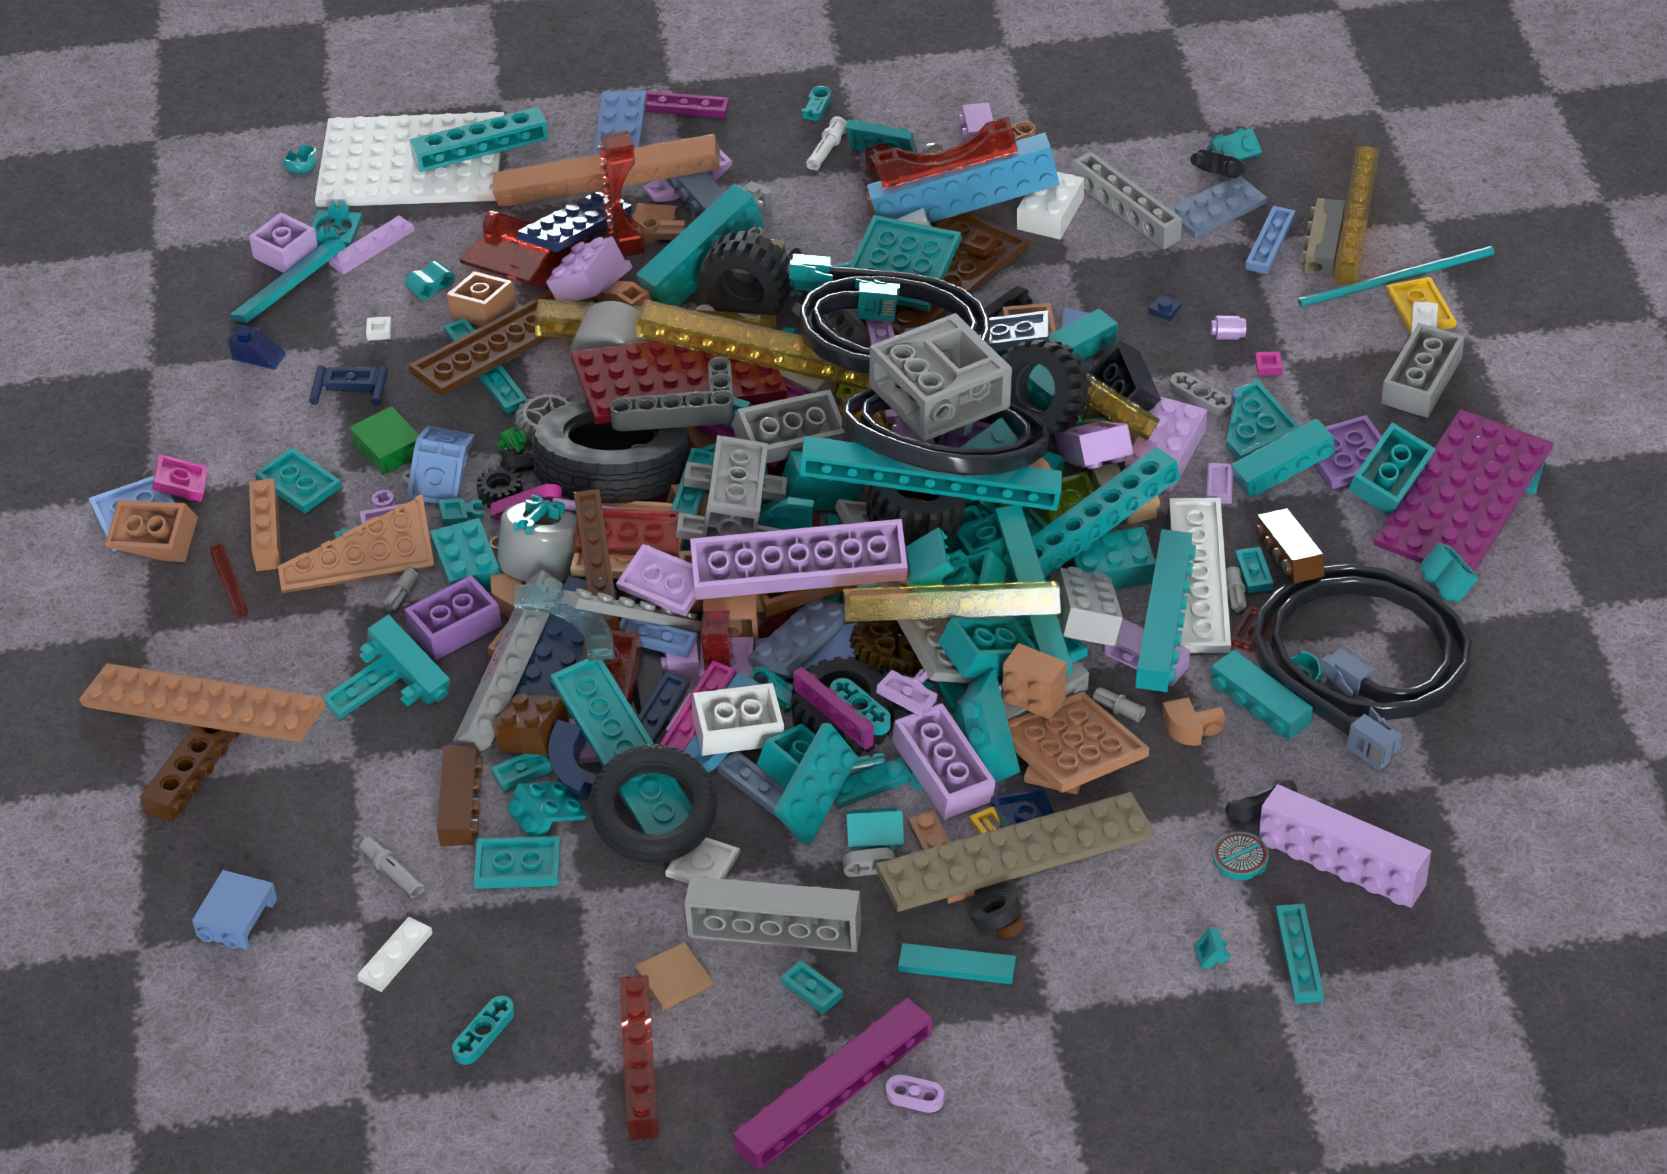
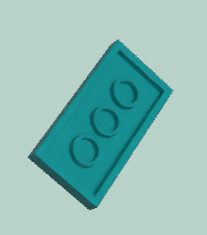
(815, 784)

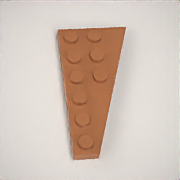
(366, 552)

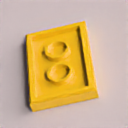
(1419, 290)

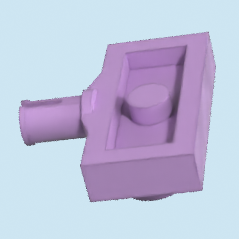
(908, 691)

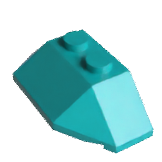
(986, 727)

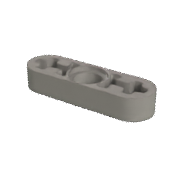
(1195, 386)

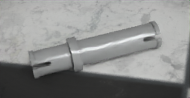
(385, 860)

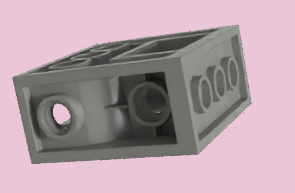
(939, 379)

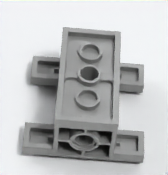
(735, 490)

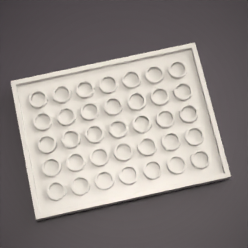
(373, 163)

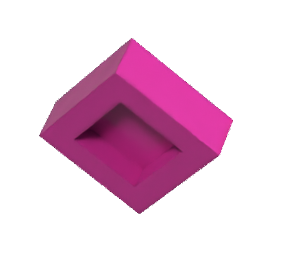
(1268, 363)

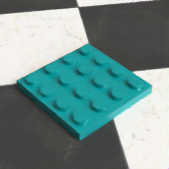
(906, 249)

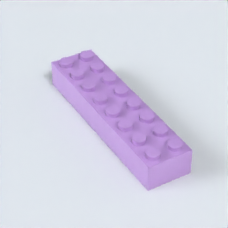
(798, 559)

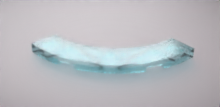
(590, 624)

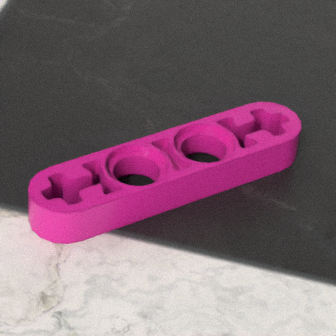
(545, 491)

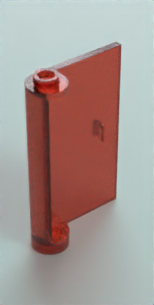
(504, 255)

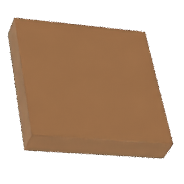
(674, 975)

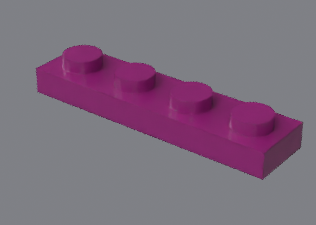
(687, 104)
(835, 709)

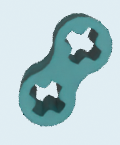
(429, 280)

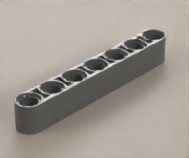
(843, 321)

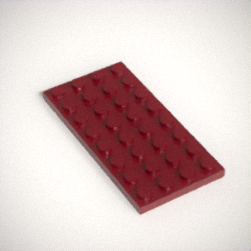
(662, 369)

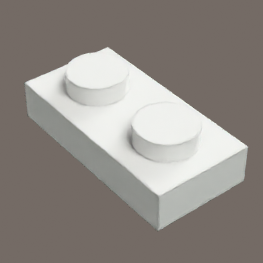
(1425, 314)

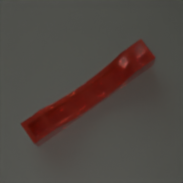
(618, 159)
(901, 166)
(639, 1058)

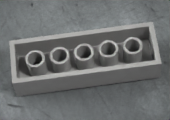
(773, 914)

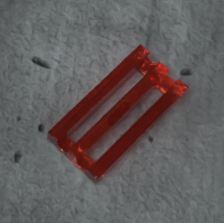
(1244, 641)

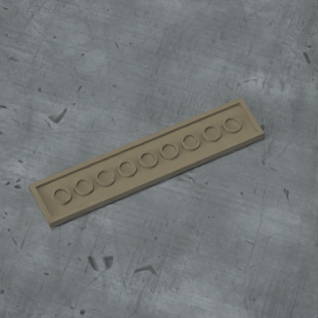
(1014, 851)

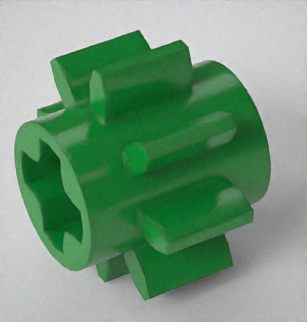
(512, 439)

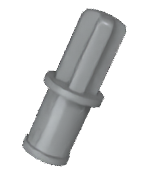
(400, 589)
(1235, 589)
(1119, 704)

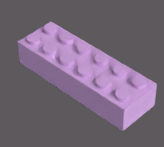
(1344, 846)

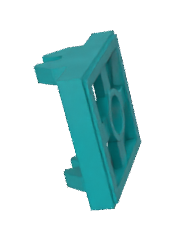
(338, 214)

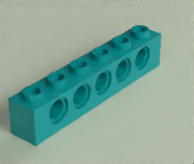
(479, 139)

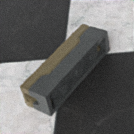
(1324, 237)

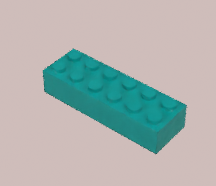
(675, 270)

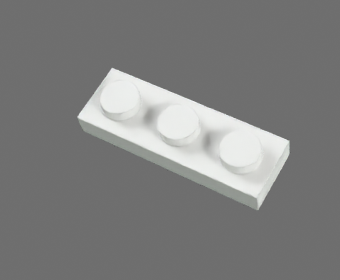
(394, 954)

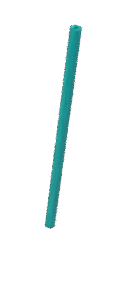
(1396, 276)

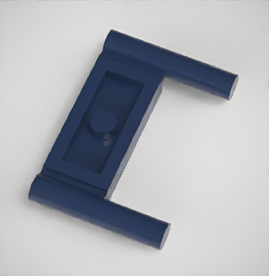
(349, 380)

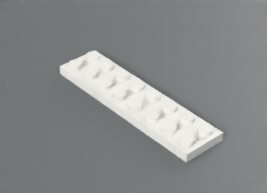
(1207, 611)

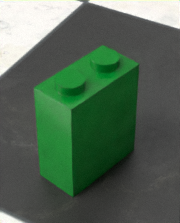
(385, 440)

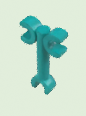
(538, 509)

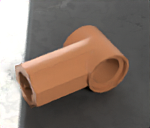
(655, 229)

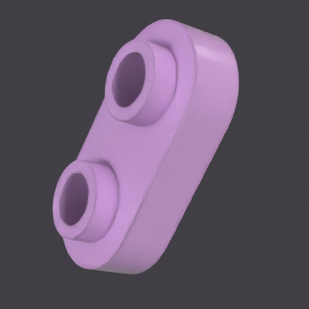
(916, 1092)

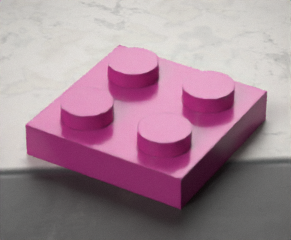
(179, 478)

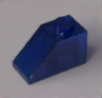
(254, 348)

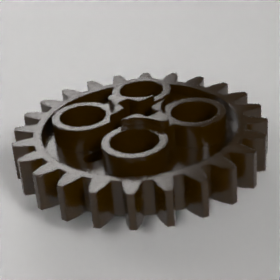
(884, 646)

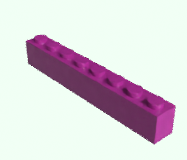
(832, 1083)

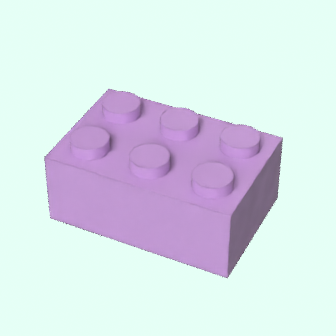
(585, 270)

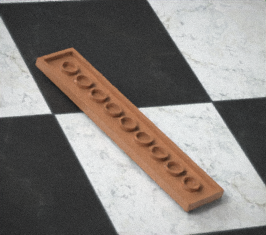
(203, 702)

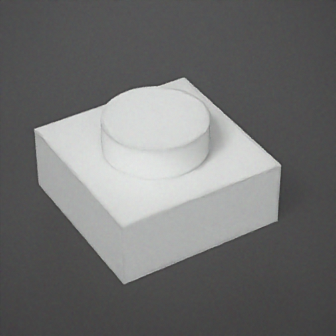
(378, 328)

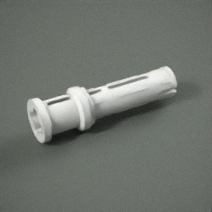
(830, 137)

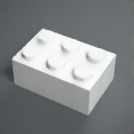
(1051, 209)
(736, 718)

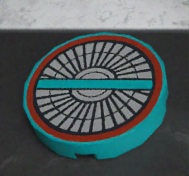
(1240, 855)

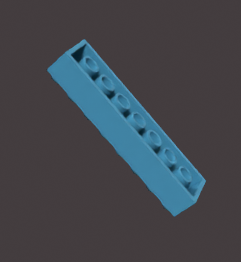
(972, 186)

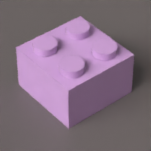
(283, 242)

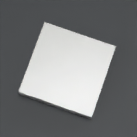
(709, 860)

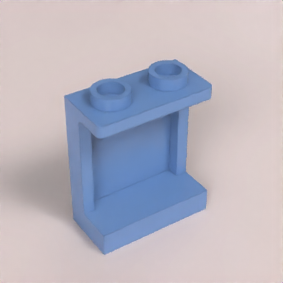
(233, 909)

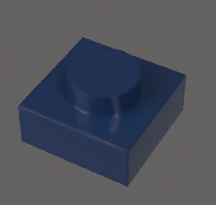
(1165, 307)

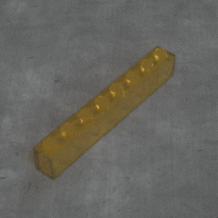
(1356, 215)
(951, 601)

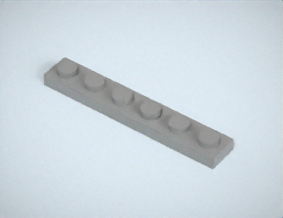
(628, 609)

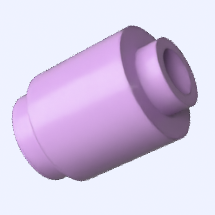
(1228, 327)

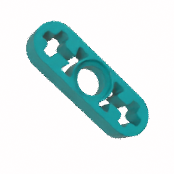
(857, 695)
(484, 1018)

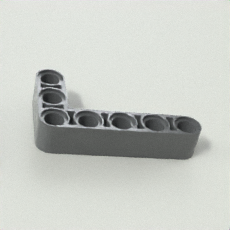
(679, 409)

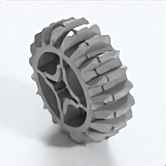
(535, 409)

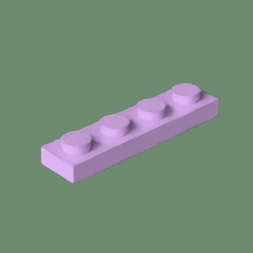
(371, 244)

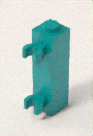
(407, 660)

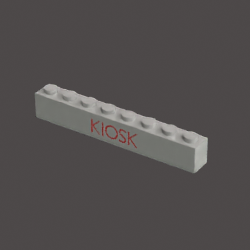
(504, 671)

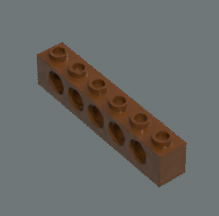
(185, 771)

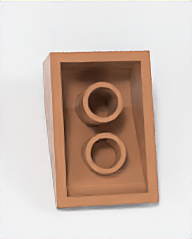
(152, 529)

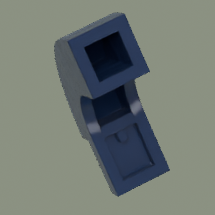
(564, 753)

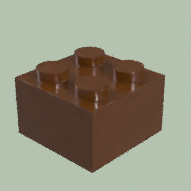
(528, 723)

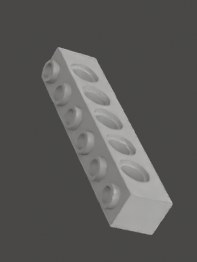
(1128, 200)

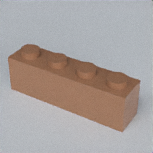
(265, 524)

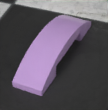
(662, 192)

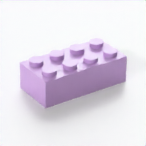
(1176, 433)
(1094, 443)
(943, 761)

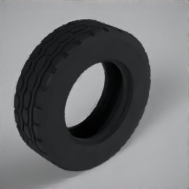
(572, 455)

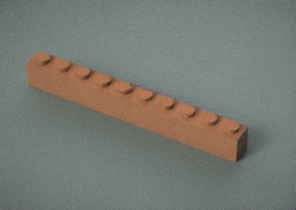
(584, 173)

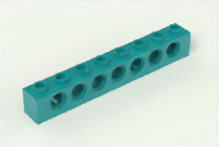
(1102, 510)

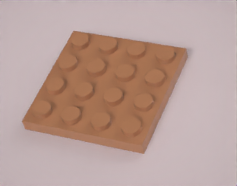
(1076, 743)

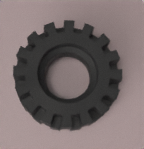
(497, 478)

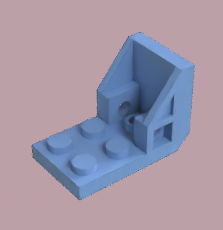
(439, 464)

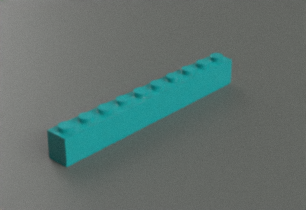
(860, 465)

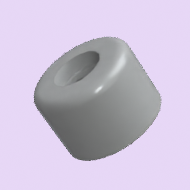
(607, 325)
(545, 549)

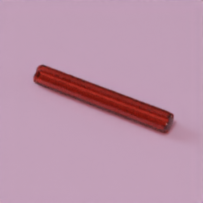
(228, 580)

